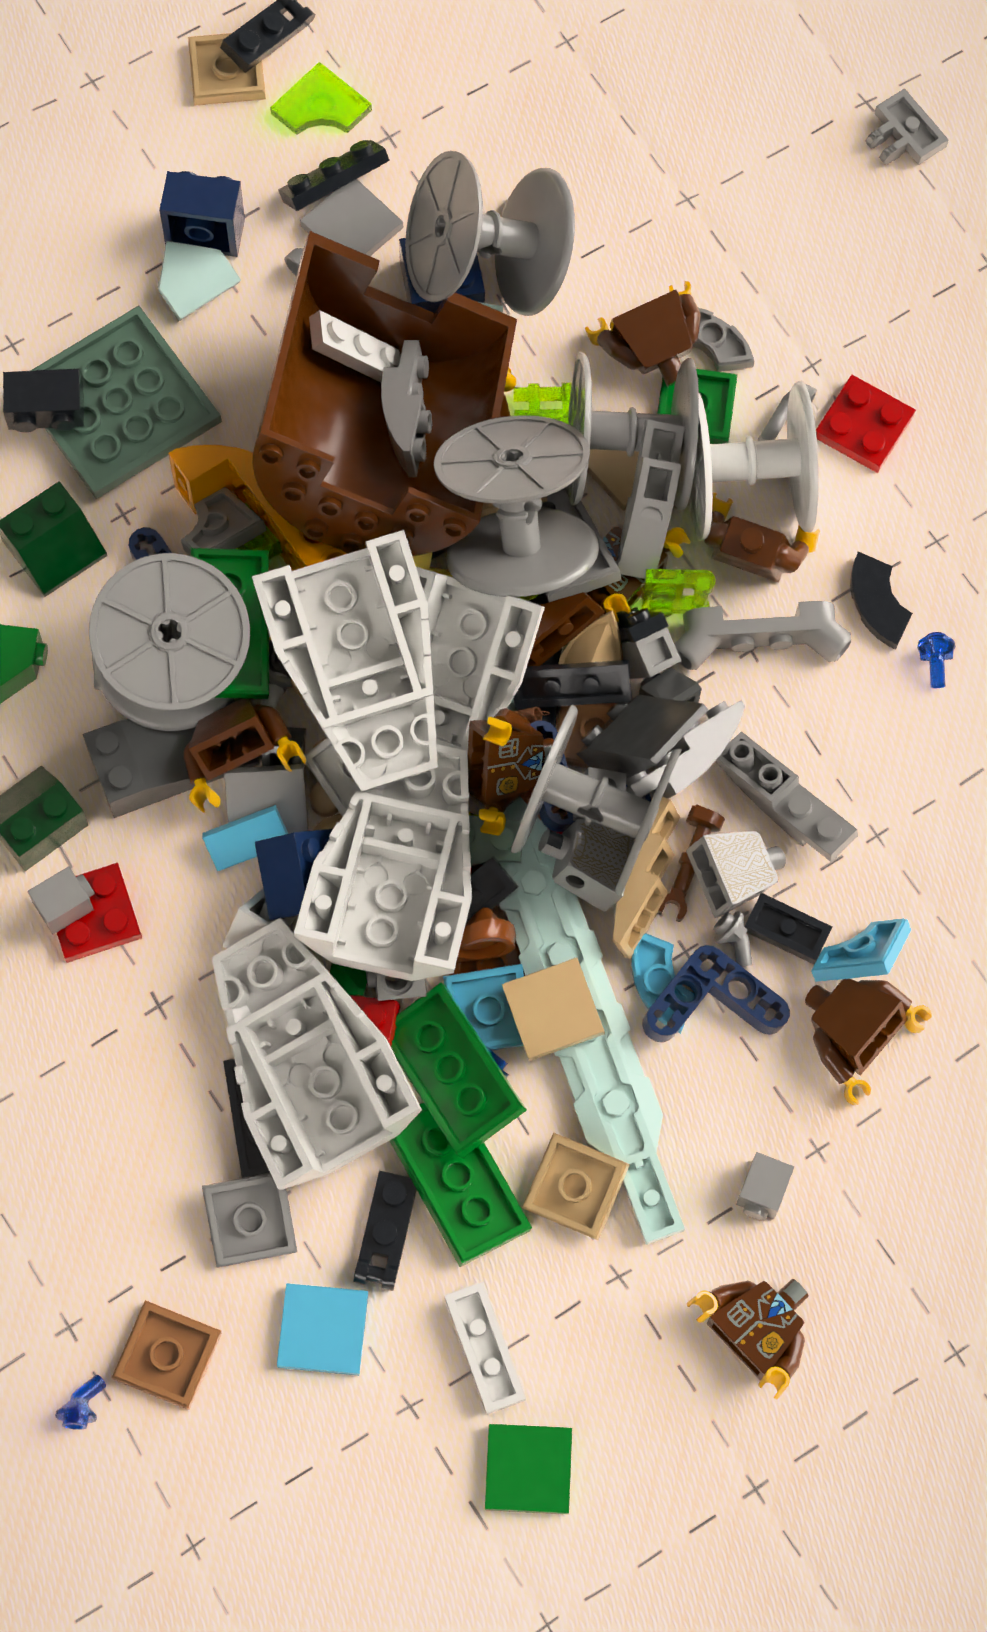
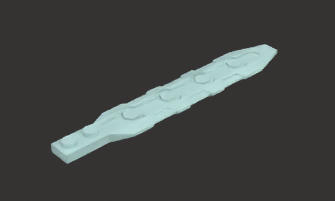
(604, 1073)

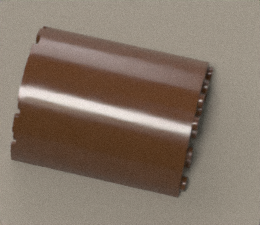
(323, 426)

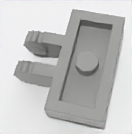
(910, 127)

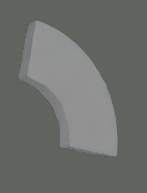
(723, 343)

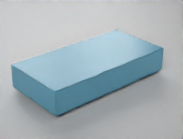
(236, 840)

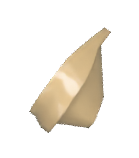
(596, 643)

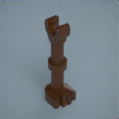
(705, 823)

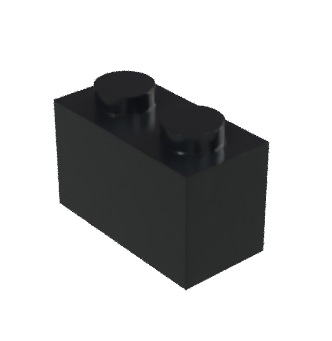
(43, 399)

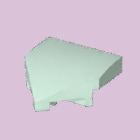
(193, 277)

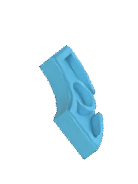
(653, 972)

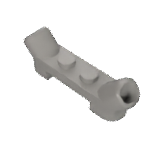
(812, 625)

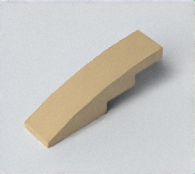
(644, 888)

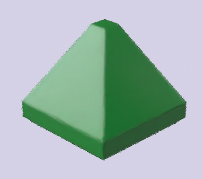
(350, 979)

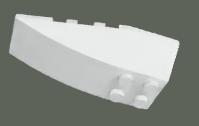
(476, 652)
(360, 655)
(395, 877)
(306, 1059)

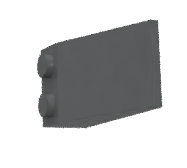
(639, 733)
(141, 764)

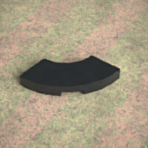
(875, 601)

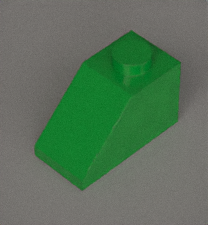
(20, 658)

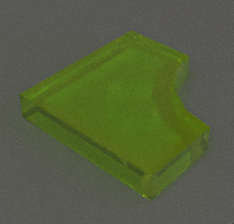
(321, 100)

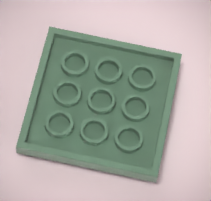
(135, 402)

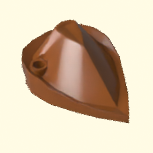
(486, 937)

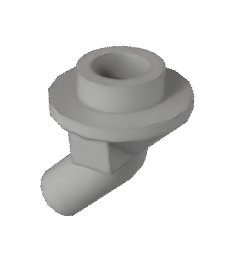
(731, 929)

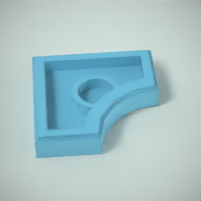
(864, 955)

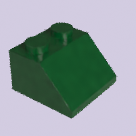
(51, 539)
(38, 817)

